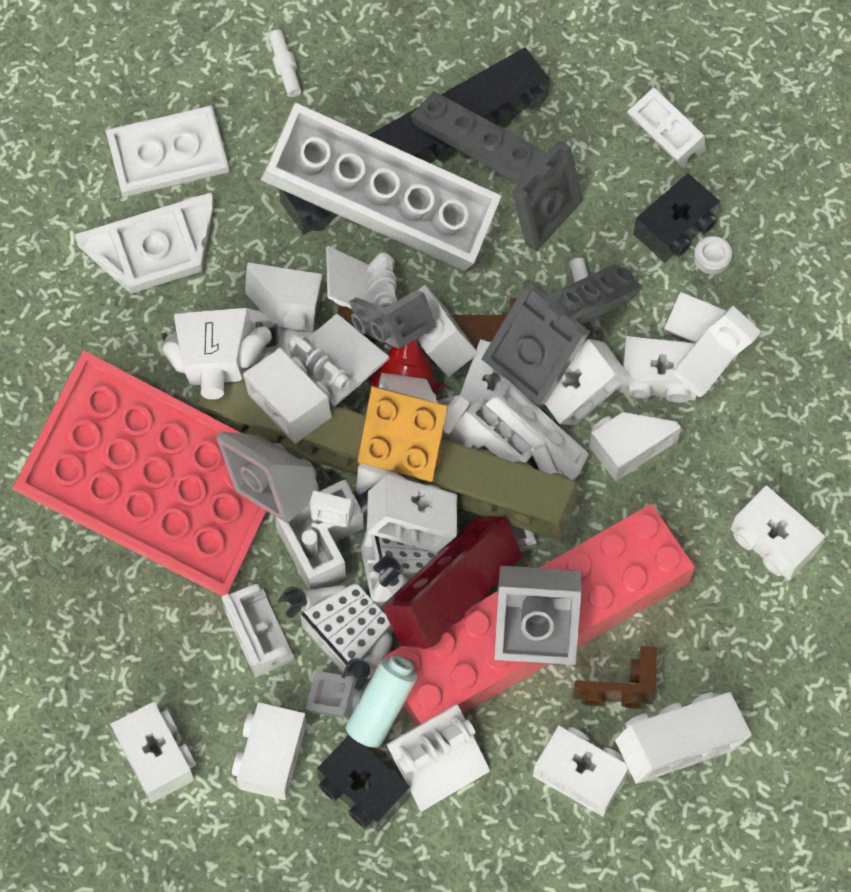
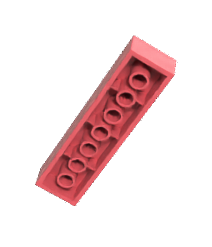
(620, 576)

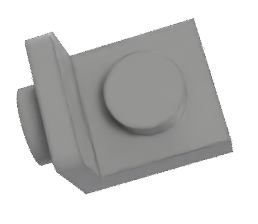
(333, 695)

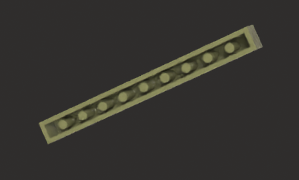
(479, 478)

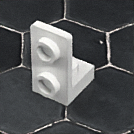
(715, 350)

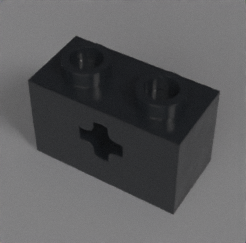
(677, 218)
(355, 762)

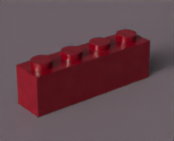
(452, 582)

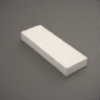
(537, 428)

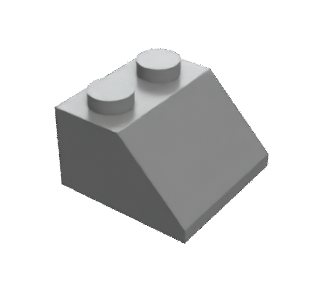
(268, 474)
(538, 615)

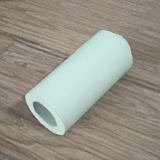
(381, 701)

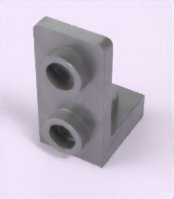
(396, 323)

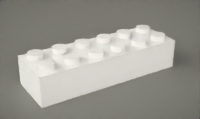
(381, 187)

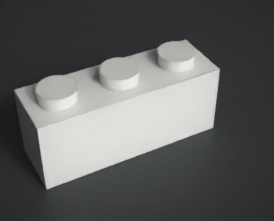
(682, 736)

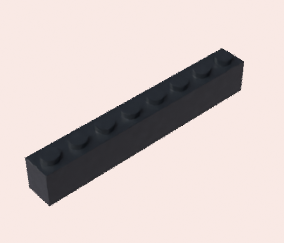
(492, 94)

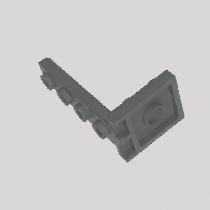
(547, 181)
(547, 331)

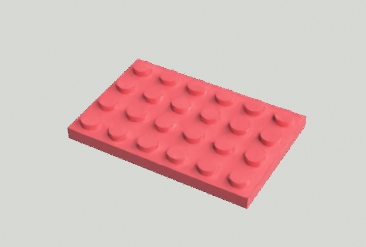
(142, 474)

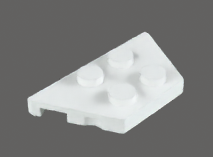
(152, 245)

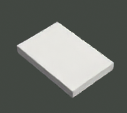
(167, 151)

